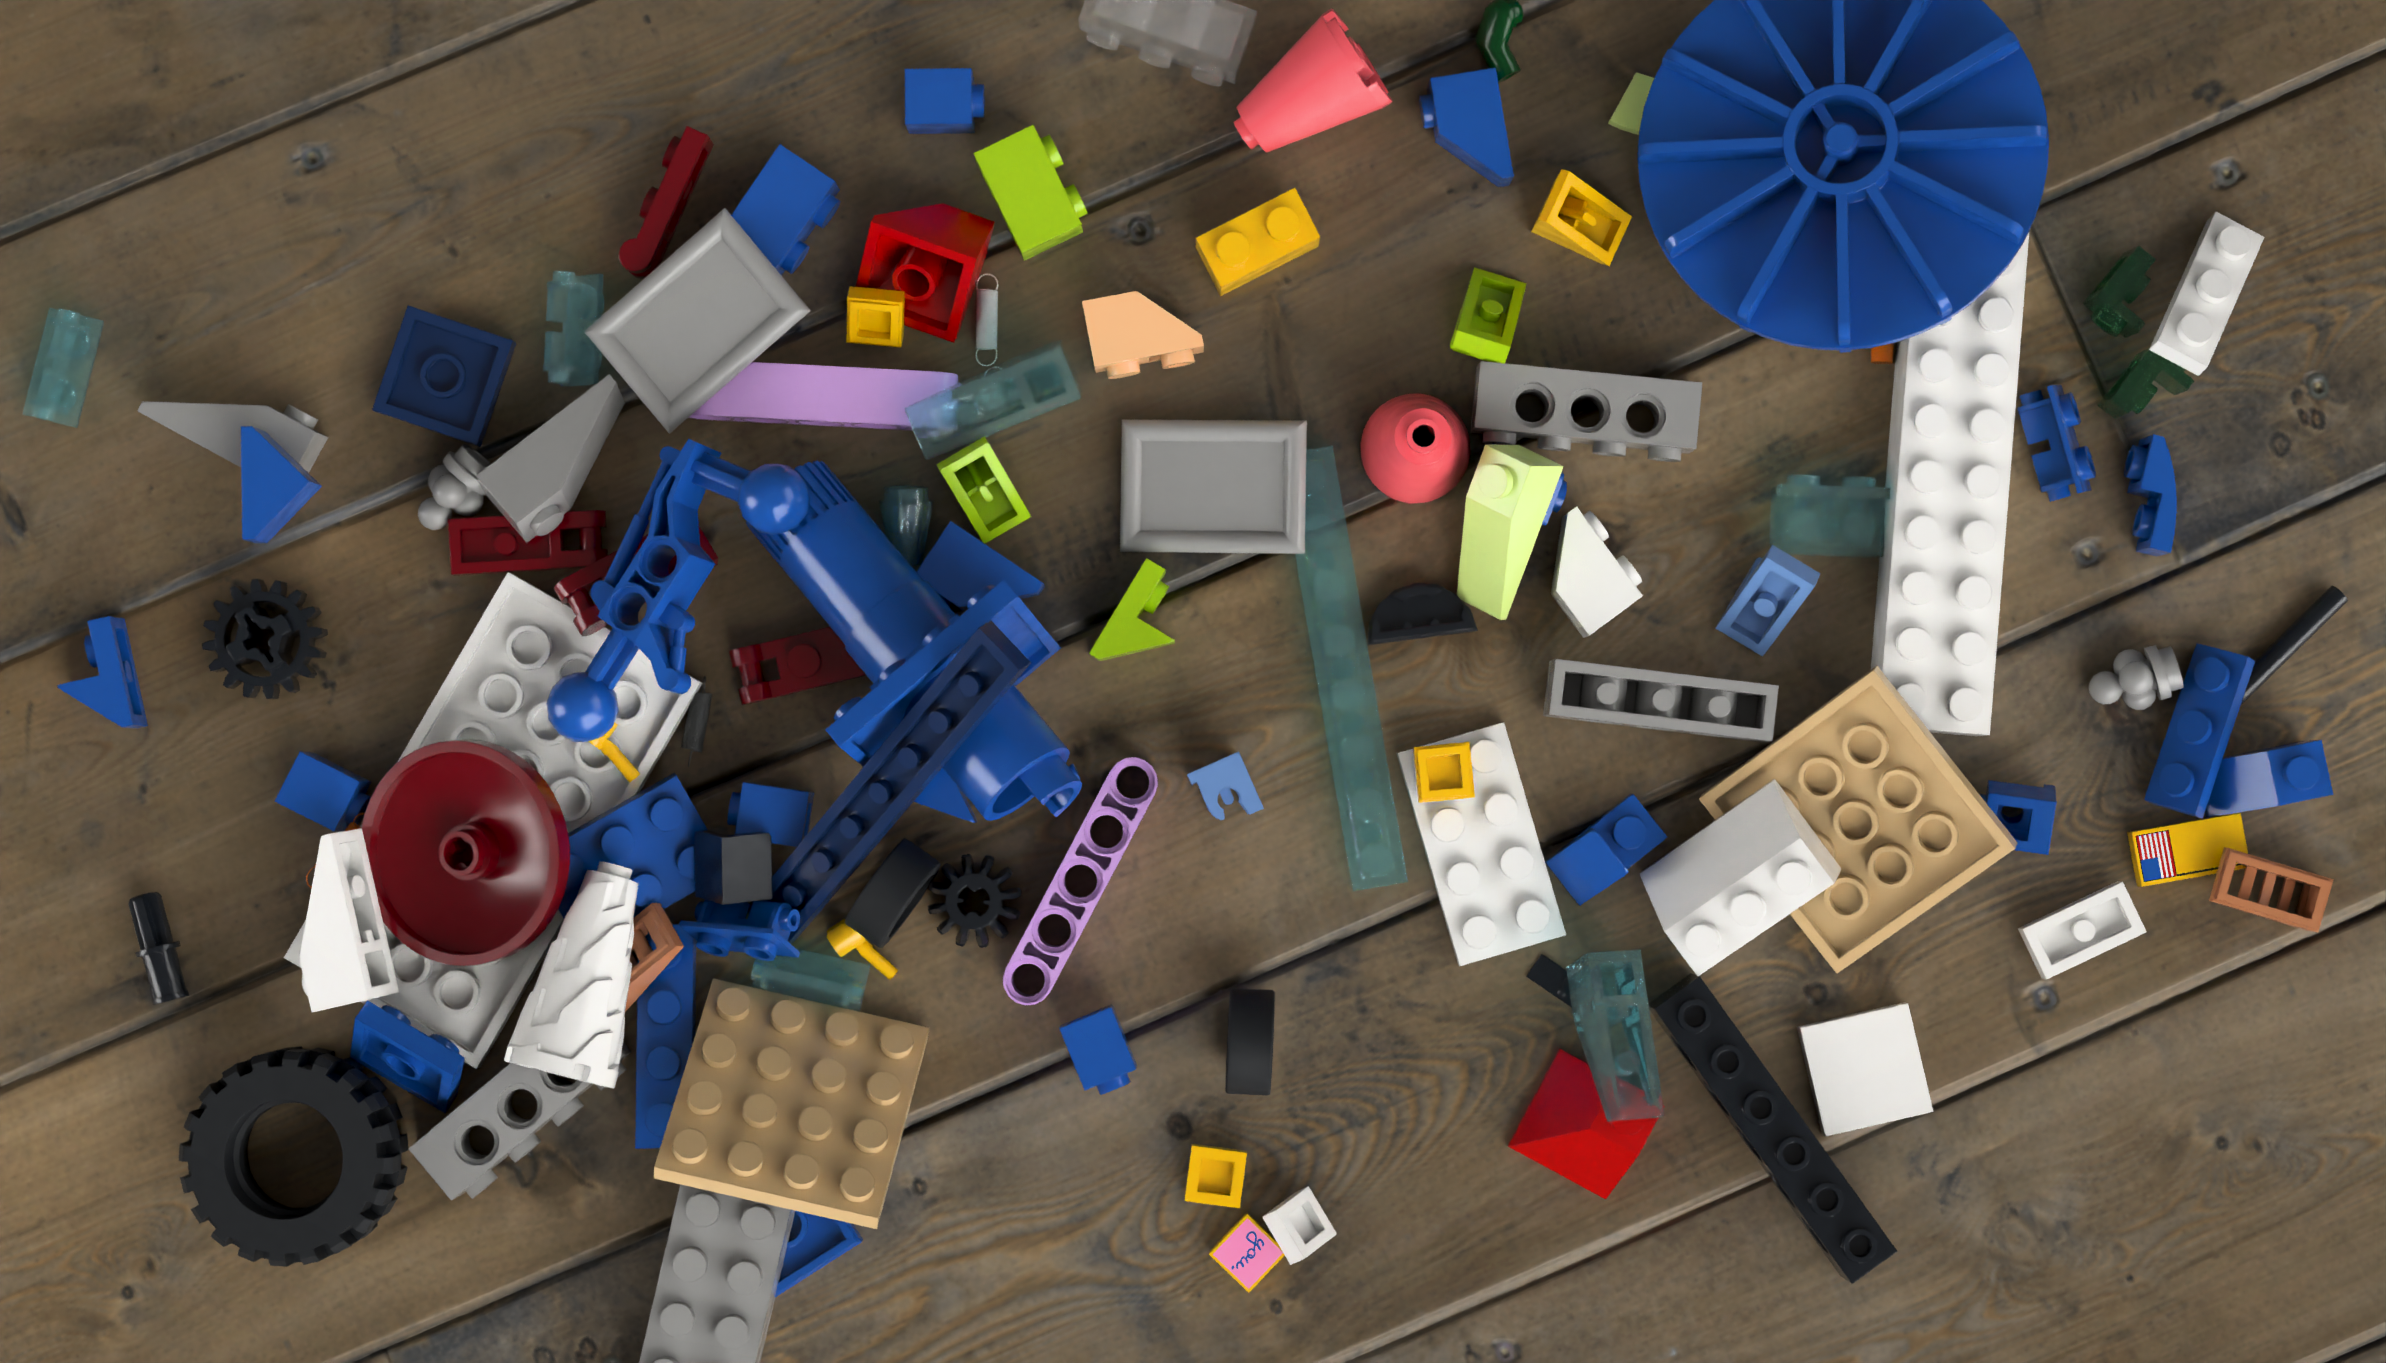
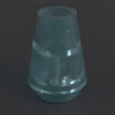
(907, 519)

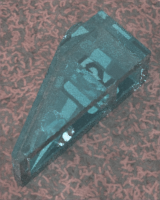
(994, 400)
(1617, 1032)

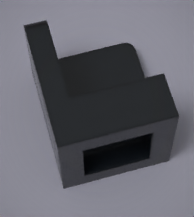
(733, 867)

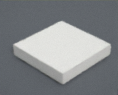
(1865, 1069)

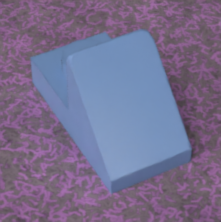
(1767, 600)

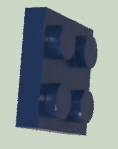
(444, 376)

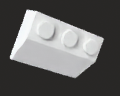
(1738, 877)

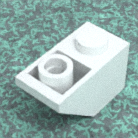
(1587, 576)

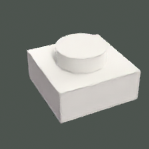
(1299, 1225)

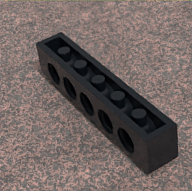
(1771, 1128)

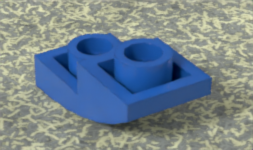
(2153, 477)

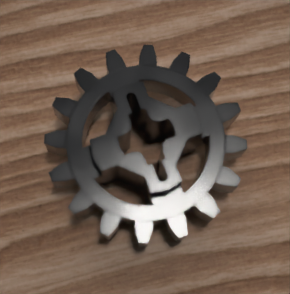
(244, 650)

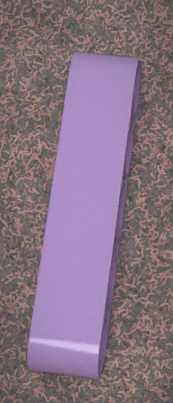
(823, 395)
(1061, 901)

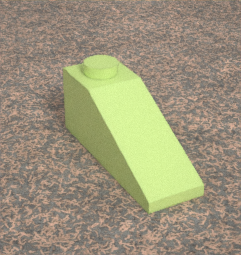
(1502, 524)

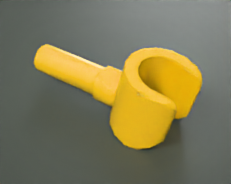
(616, 755)
(846, 939)

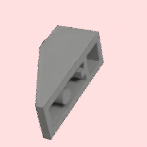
(219, 427)
(547, 469)

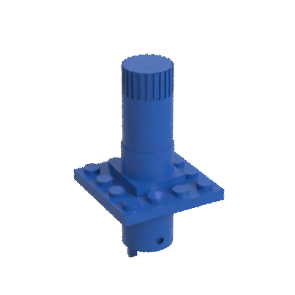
(907, 638)

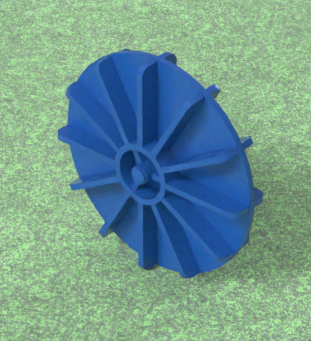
(1843, 163)

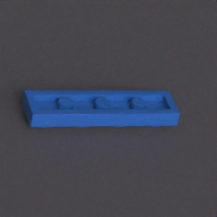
(664, 1041)

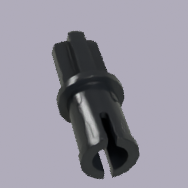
(157, 948)

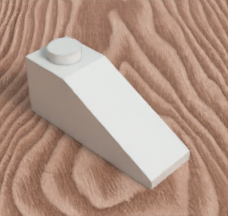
(344, 934)

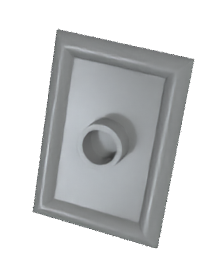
(697, 320)
(1213, 486)

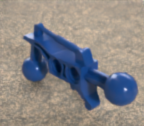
(770, 500)

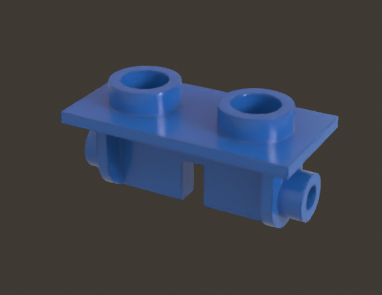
(2055, 421)
(760, 936)

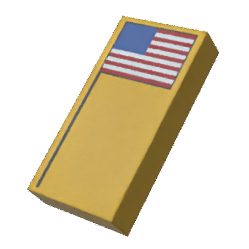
(2184, 848)

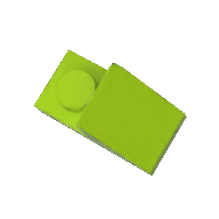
(1488, 316)
(1124, 630)

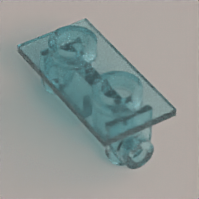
(576, 303)
(63, 367)
(814, 978)

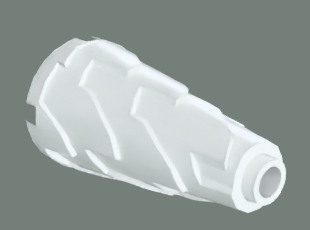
(580, 997)

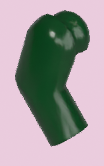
(1494, 33)

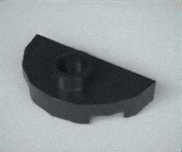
(1419, 613)

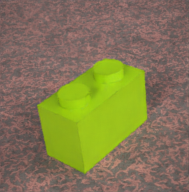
(1030, 192)

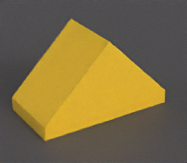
(1581, 219)

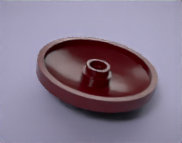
(466, 852)

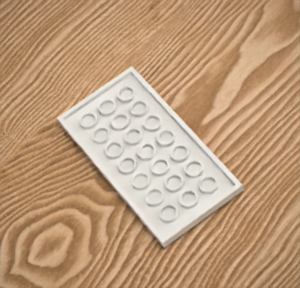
(501, 697)

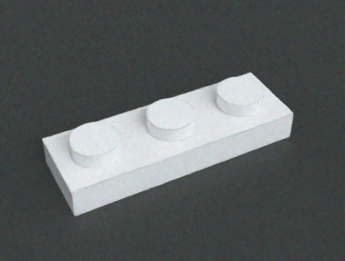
(2206, 293)

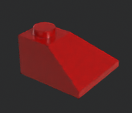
(931, 256)
(1571, 1133)

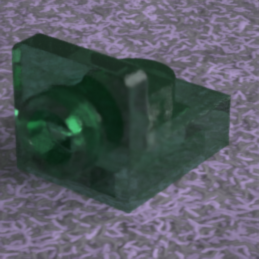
(2122, 282)
(2135, 386)

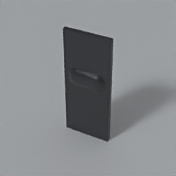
(1551, 978)

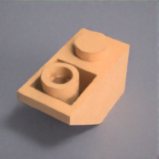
(1136, 331)

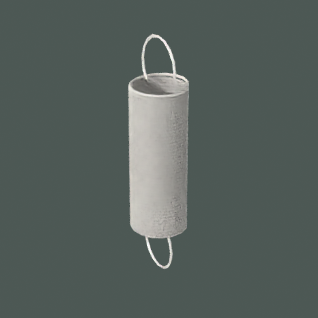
(986, 319)

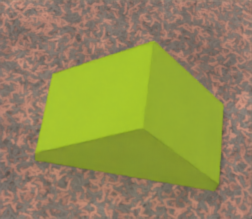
(983, 490)

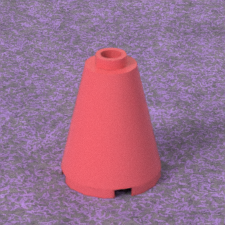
(1311, 89)
(1400, 465)

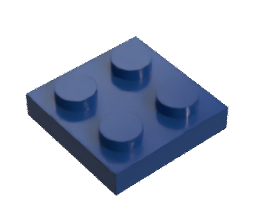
(406, 1056)

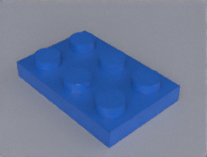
(646, 834)

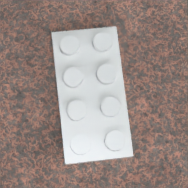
(1486, 854)

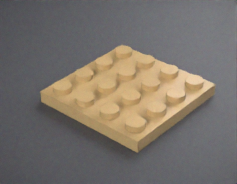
(1883, 808)
(792, 1103)

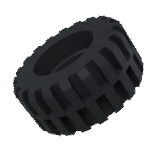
(222, 1171)

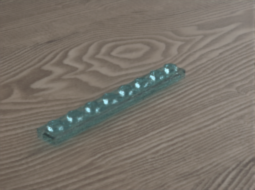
(1346, 683)

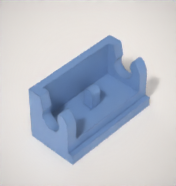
(1220, 778)

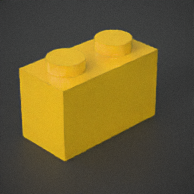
(1257, 241)

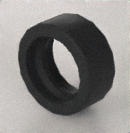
(892, 893)
(1250, 1041)

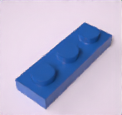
(2199, 730)

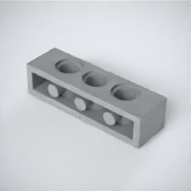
(1672, 403)
(1660, 700)
(447, 1149)

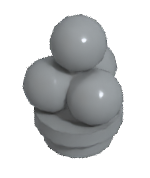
(454, 487)
(2138, 678)

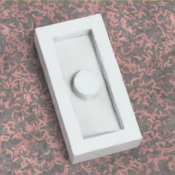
(2082, 930)

